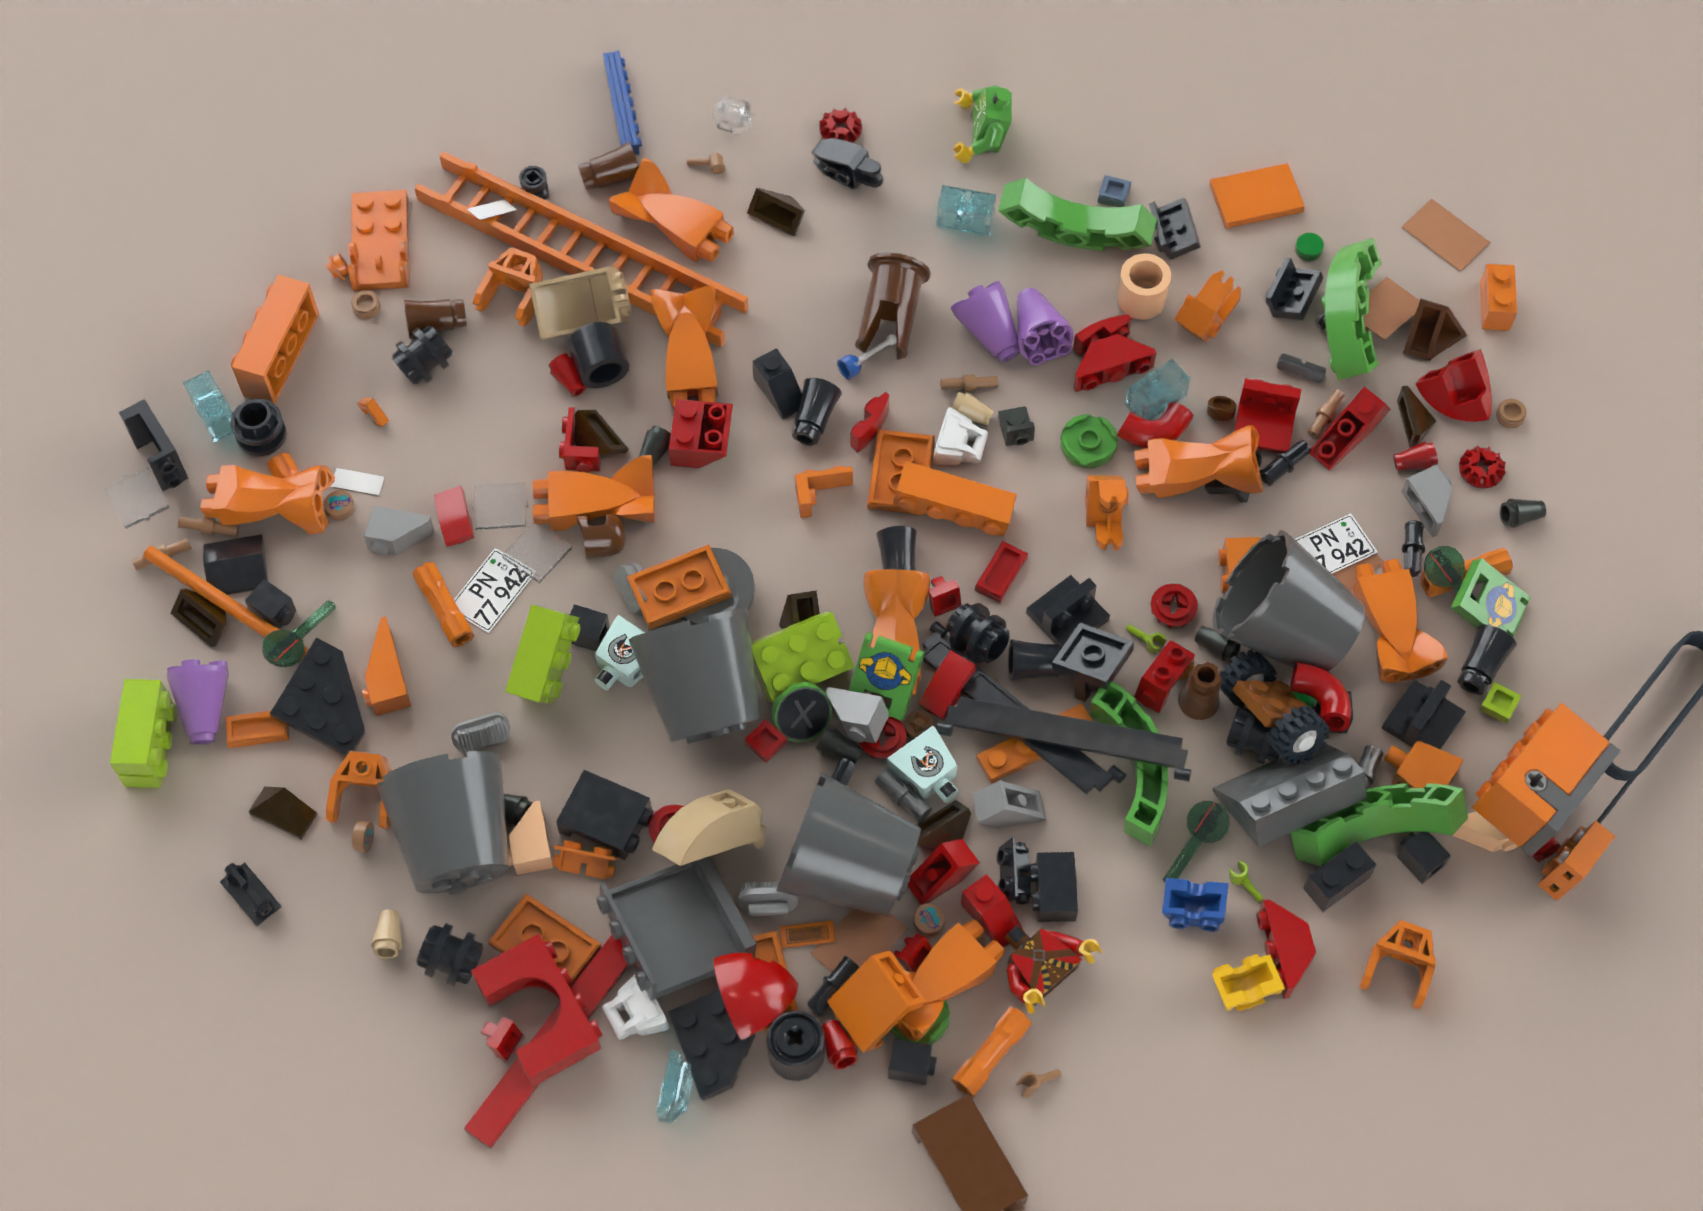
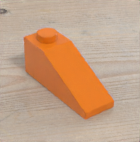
(384, 675)

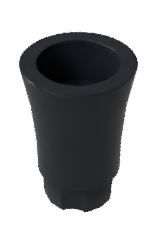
(814, 410)
(897, 547)
(1485, 658)
(1031, 660)

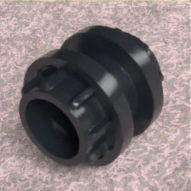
(422, 355)
(258, 427)
(977, 633)
(1250, 734)
(449, 954)

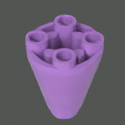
(989, 320)
(1041, 328)
(199, 697)

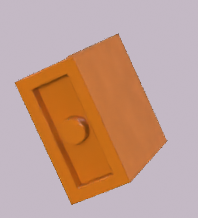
(875, 1000)

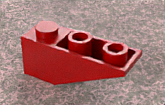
(1350, 428)

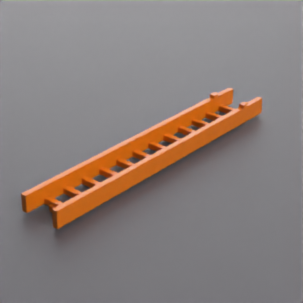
(581, 227)

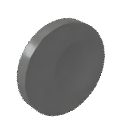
(739, 580)

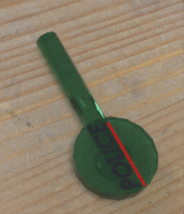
(1445, 567)
(286, 647)
(1207, 824)

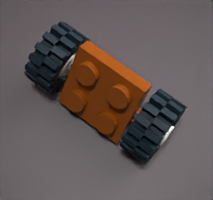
(1253, 683)

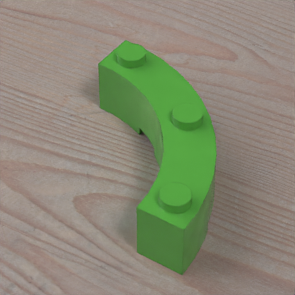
(1076, 223)
(1345, 306)
(1383, 812)
(1146, 814)

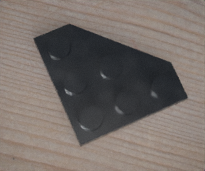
(322, 700)
(710, 1043)

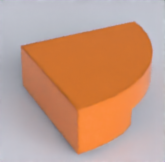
(370, 406)

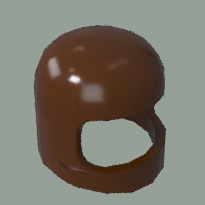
(603, 539)

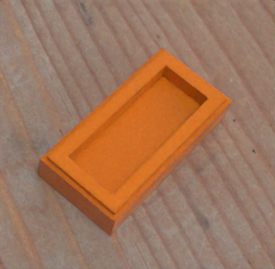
(254, 729)

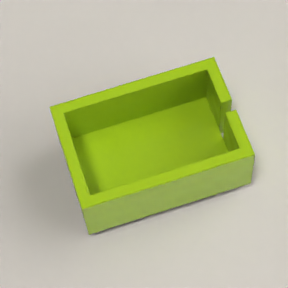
(543, 654)
(800, 654)
(143, 733)

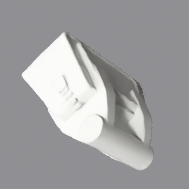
(953, 439)
(644, 1014)

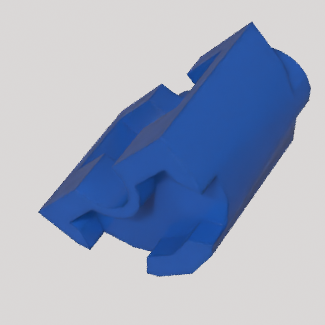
(1195, 904)

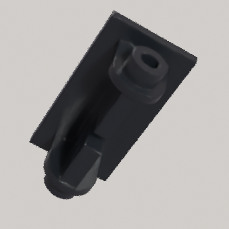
(1014, 858)
(249, 893)

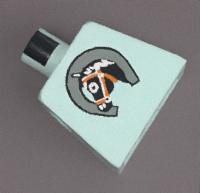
(616, 656)
(926, 766)

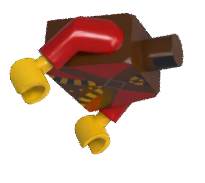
(1043, 962)

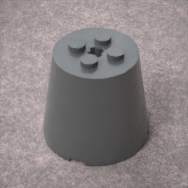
(1288, 606)
(701, 675)
(449, 820)
(850, 851)

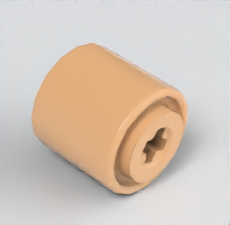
(1143, 286)

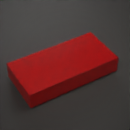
(1001, 572)

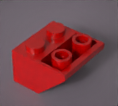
(699, 433)

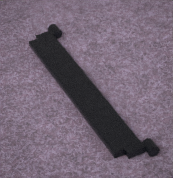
(1068, 733)
(1069, 762)

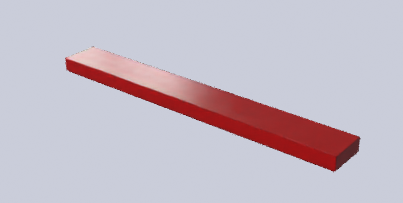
(515, 1087)

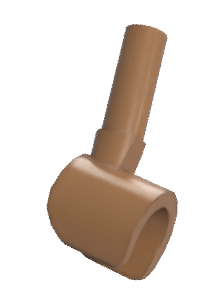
(715, 162)
(1033, 1081)

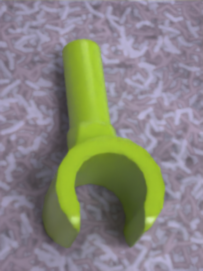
(1148, 639)
(1242, 879)

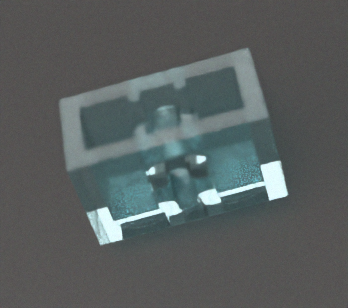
(965, 210)
(1157, 390)
(210, 405)

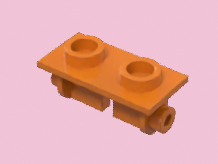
(597, 861)

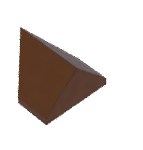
(1432, 330)

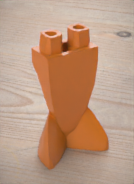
(683, 220)
(688, 356)
(1184, 466)
(577, 494)
(253, 496)
(896, 601)
(1392, 610)
(948, 970)

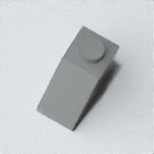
(1429, 496)
(395, 530)
(859, 713)
(1008, 805)

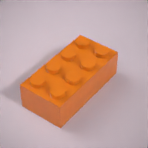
(275, 339)

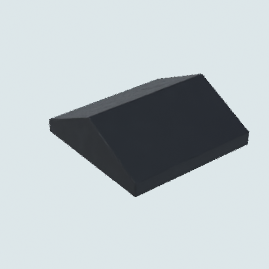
(235, 564)

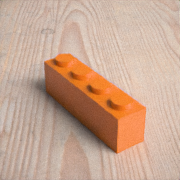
(954, 499)

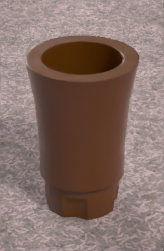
(609, 168)
(439, 314)
(1200, 695)

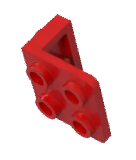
(1270, 410)

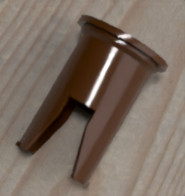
(892, 297)

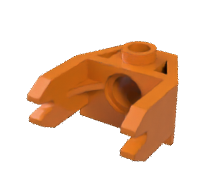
(515, 271)
(1210, 308)
(1104, 507)
(351, 773)
(1419, 955)

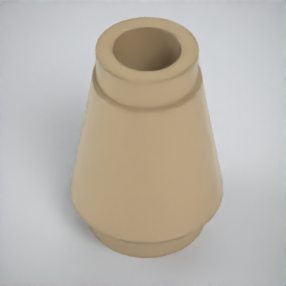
(972, 408)
(387, 936)

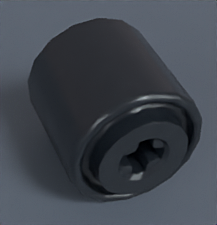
(598, 355)
(796, 1061)

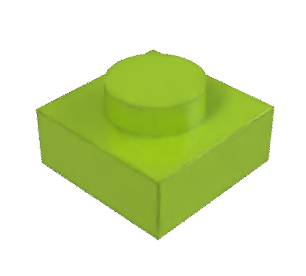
(1500, 702)

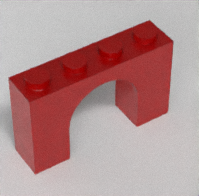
(534, 966)

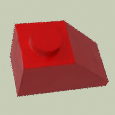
(942, 870)
(990, 909)

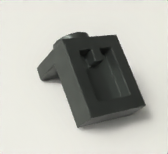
(1016, 426)

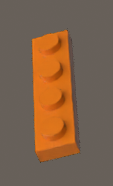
(1013, 754)

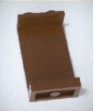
(970, 1159)

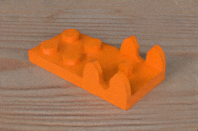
(379, 240)

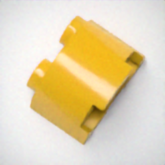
(1247, 984)

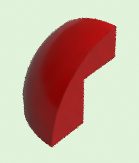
(1459, 388)
(753, 990)

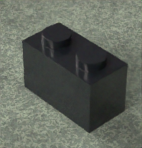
(1339, 876)
(1055, 887)

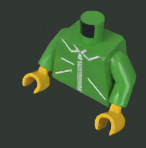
(990, 120)

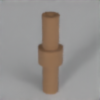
(969, 383)
(1325, 413)
(208, 526)
(170, 550)

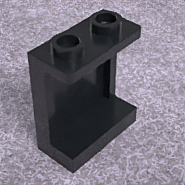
(144, 429)
(605, 814)

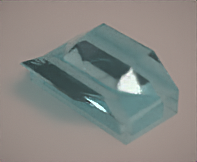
(675, 1088)

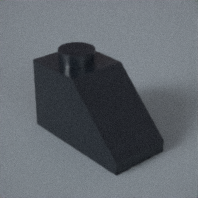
(777, 383)

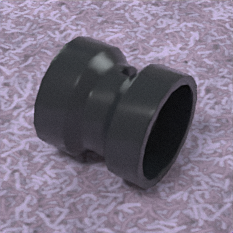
(534, 181)

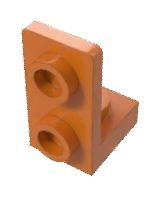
(813, 480)

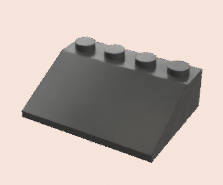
(1288, 796)

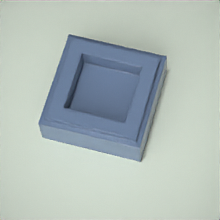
(1114, 191)

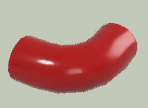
(1169, 426)
(1328, 692)

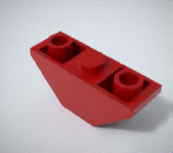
(1112, 361)
(1287, 943)

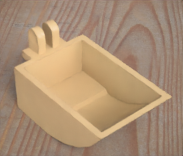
(580, 299)
(711, 827)

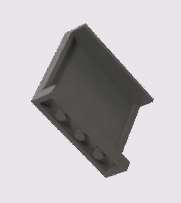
(675, 925)

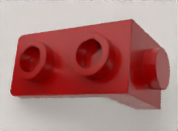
(577, 457)
(1163, 675)

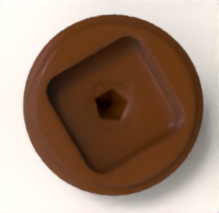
(1221, 408)
(917, 723)

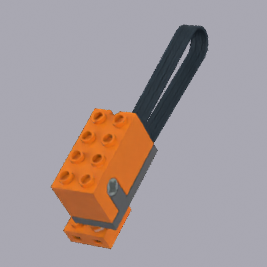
(1552, 774)

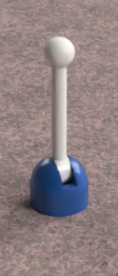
(851, 365)

